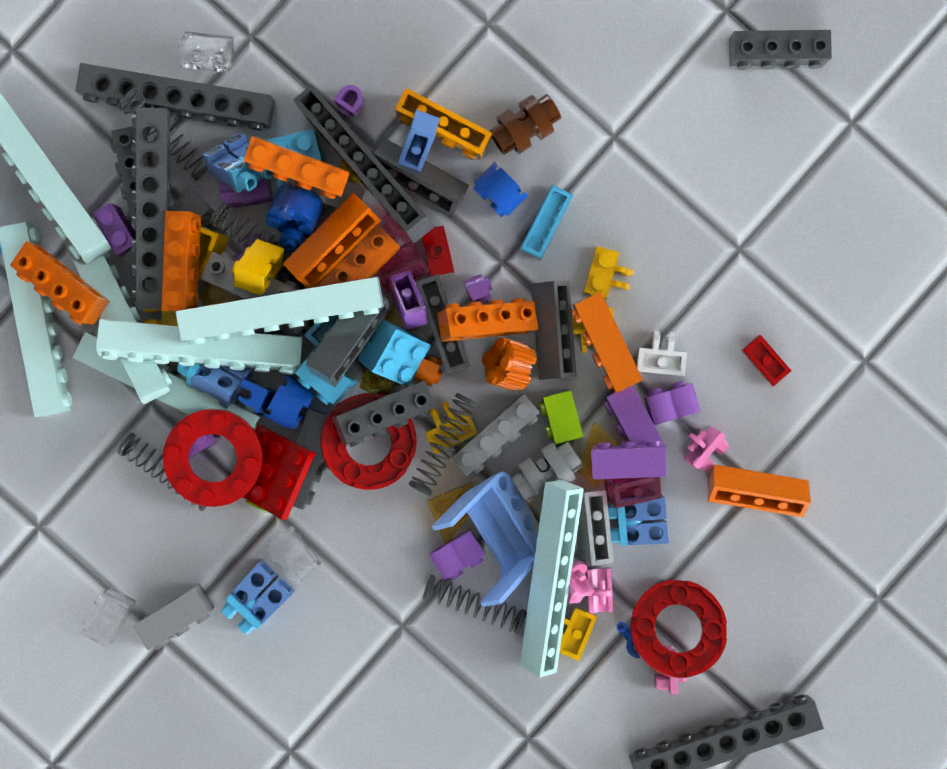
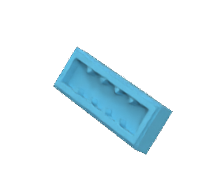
(546, 222)

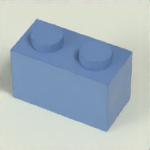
(418, 140)

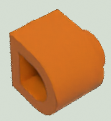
(429, 370)

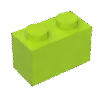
(561, 416)

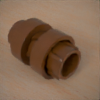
(533, 119)

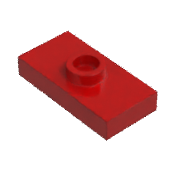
(438, 252)
(766, 360)

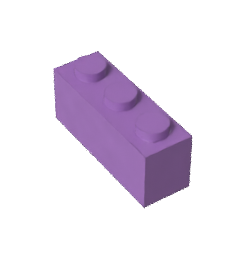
(631, 416)
(629, 460)

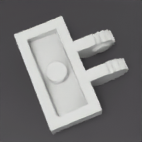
(662, 361)

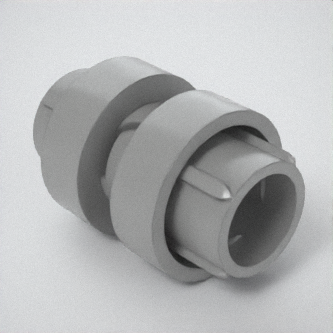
(557, 464)

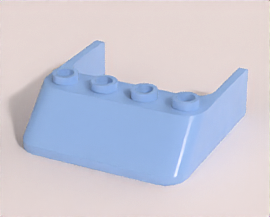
(505, 526)

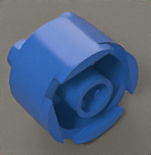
(499, 189)
(295, 210)
(288, 403)

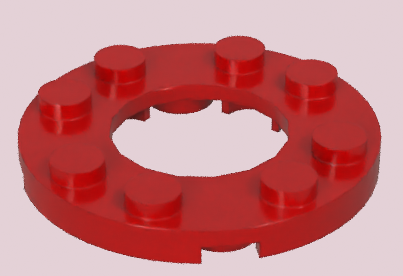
(221, 423)
(366, 476)
(712, 622)

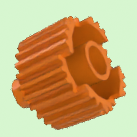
(508, 364)

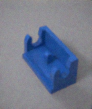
(259, 397)

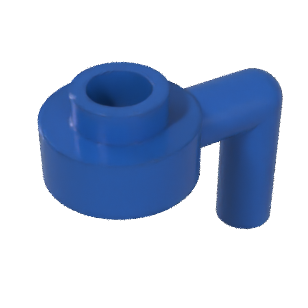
(291, 239)
(625, 632)

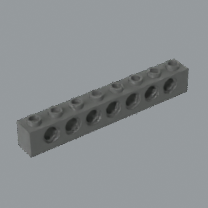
(93, 76)
(142, 121)
(363, 164)
(806, 722)

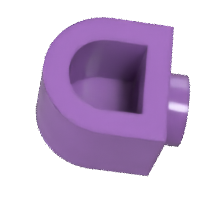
(349, 101)
(478, 289)

